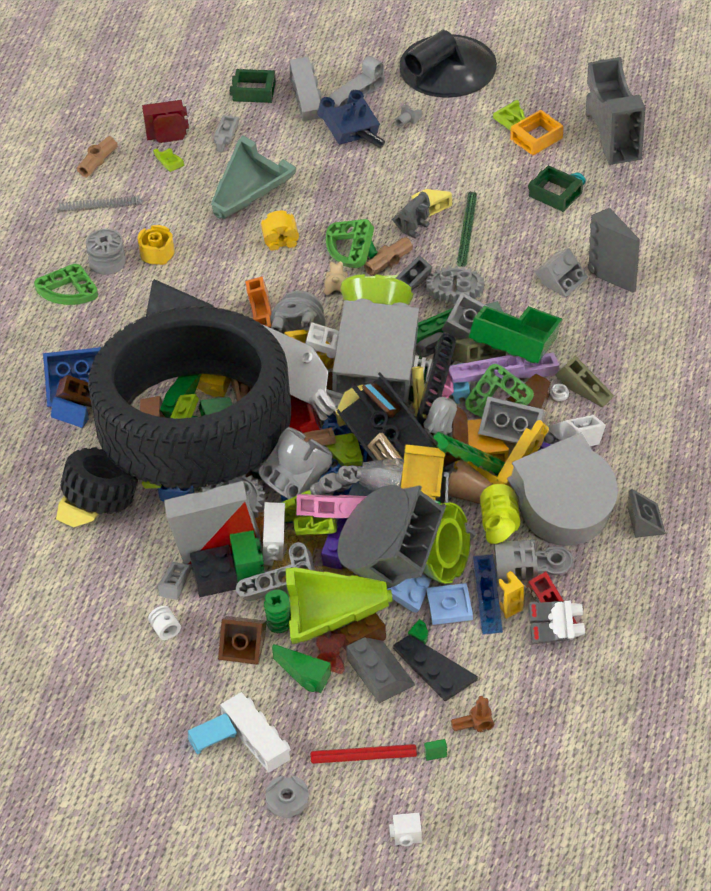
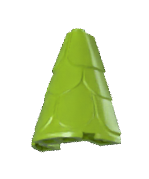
(330, 600)

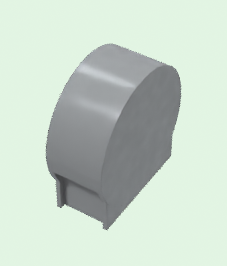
(565, 491)

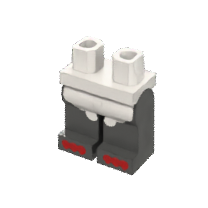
(560, 618)

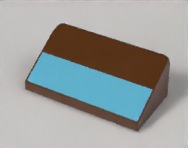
(382, 399)

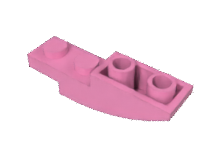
(327, 506)

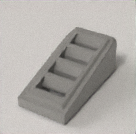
(170, 590)

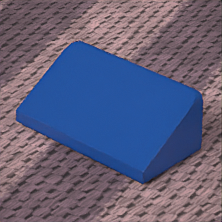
(69, 412)

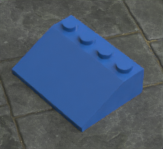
(63, 363)

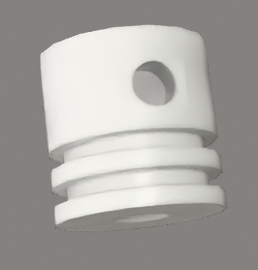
(164, 620)

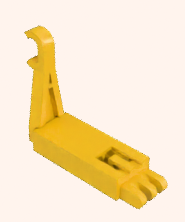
(527, 444)

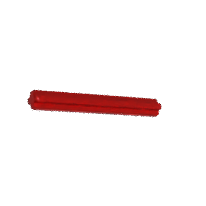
(363, 753)

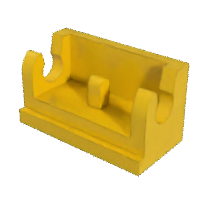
(512, 595)

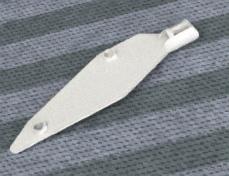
(306, 374)

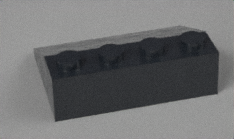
(166, 297)

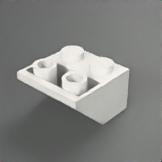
(589, 426)

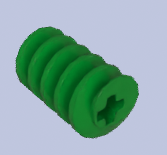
(277, 611)

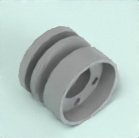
(105, 251)

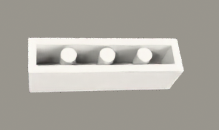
(256, 732)

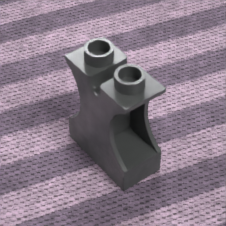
(615, 111)

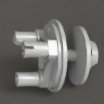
(297, 312)

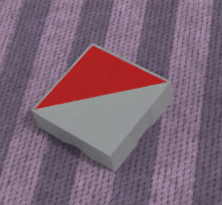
(209, 518)

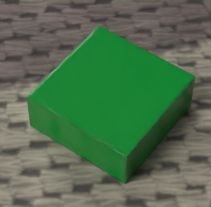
(435, 749)

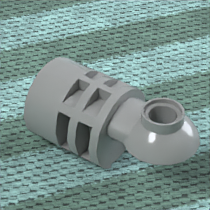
(526, 562)

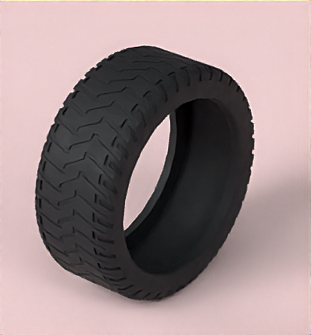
(194, 448)

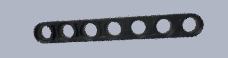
(436, 372)

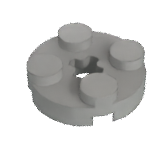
(287, 807)

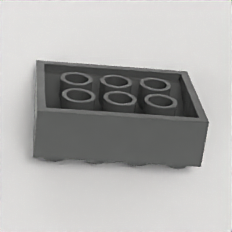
(613, 250)

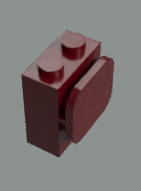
(165, 121)

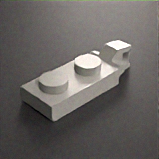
(225, 131)

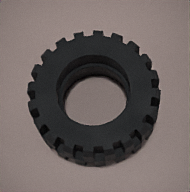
(96, 482)

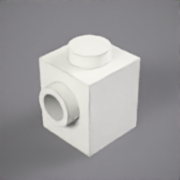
(406, 829)

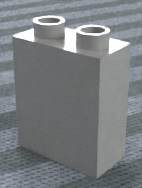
(375, 341)

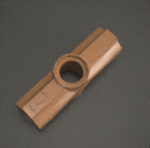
(388, 256)

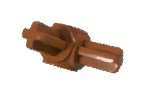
(479, 717)

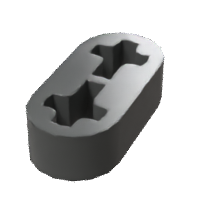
(427, 346)

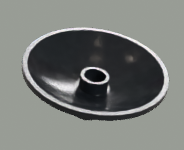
(448, 65)

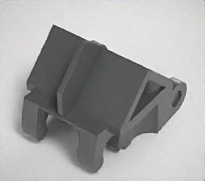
(413, 214)

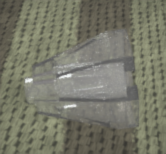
(380, 473)

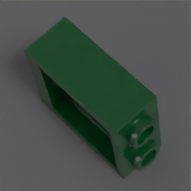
(245, 94)
(550, 174)

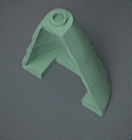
(248, 179)

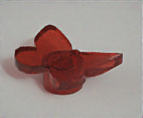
(330, 651)

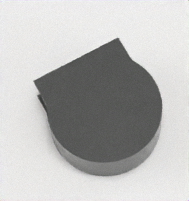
(390, 534)

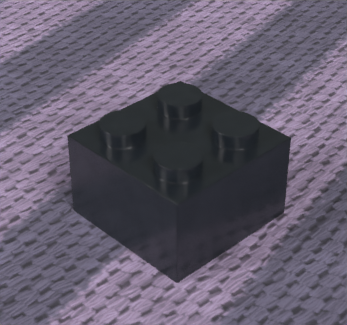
(213, 571)

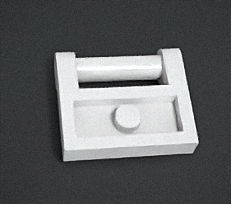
(317, 338)

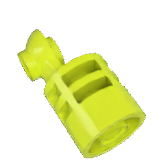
(499, 512)

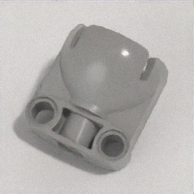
(295, 464)

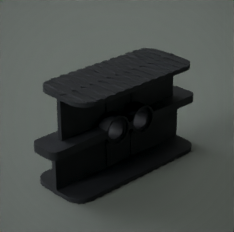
(365, 413)

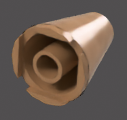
(467, 483)

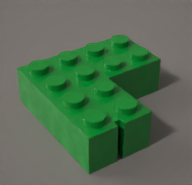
(522, 336)

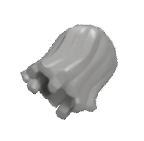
(440, 416)

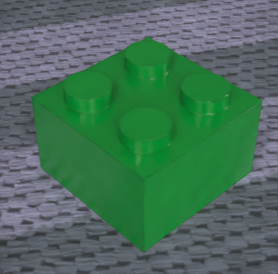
(246, 555)

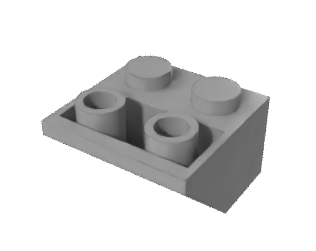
(561, 272)

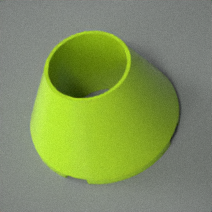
(378, 289)
(450, 546)

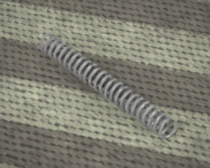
(101, 203)

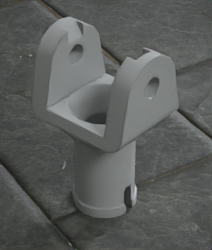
(407, 115)

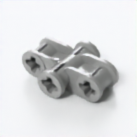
(335, 482)

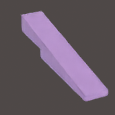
(516, 365)

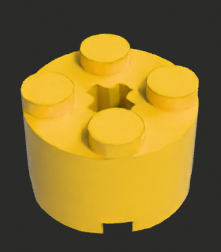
(279, 230)
(156, 245)

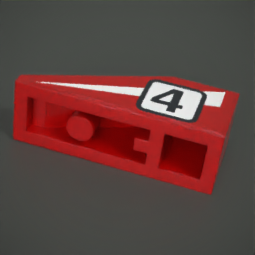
(544, 590)

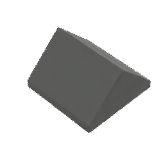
(644, 515)

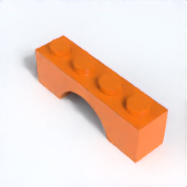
(259, 301)

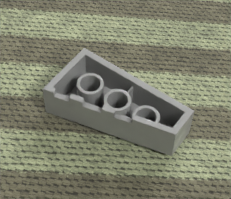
(305, 87)

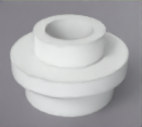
(559, 392)

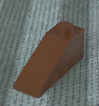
(74, 391)

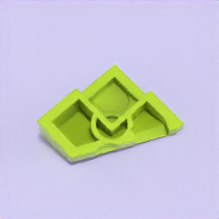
(309, 525)

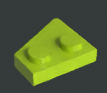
(509, 114)
(346, 450)

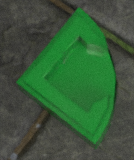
(419, 631)

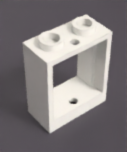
(273, 532)

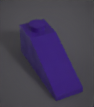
(330, 549)

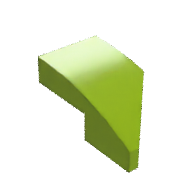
(168, 159)

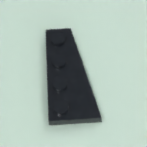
(434, 668)

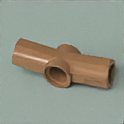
(96, 156)

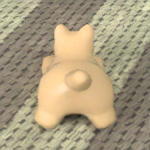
(334, 278)

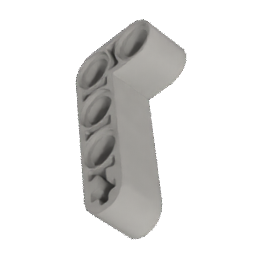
(367, 82)
(275, 576)

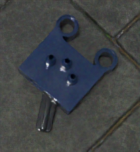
(351, 120)

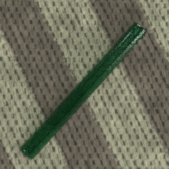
(467, 229)

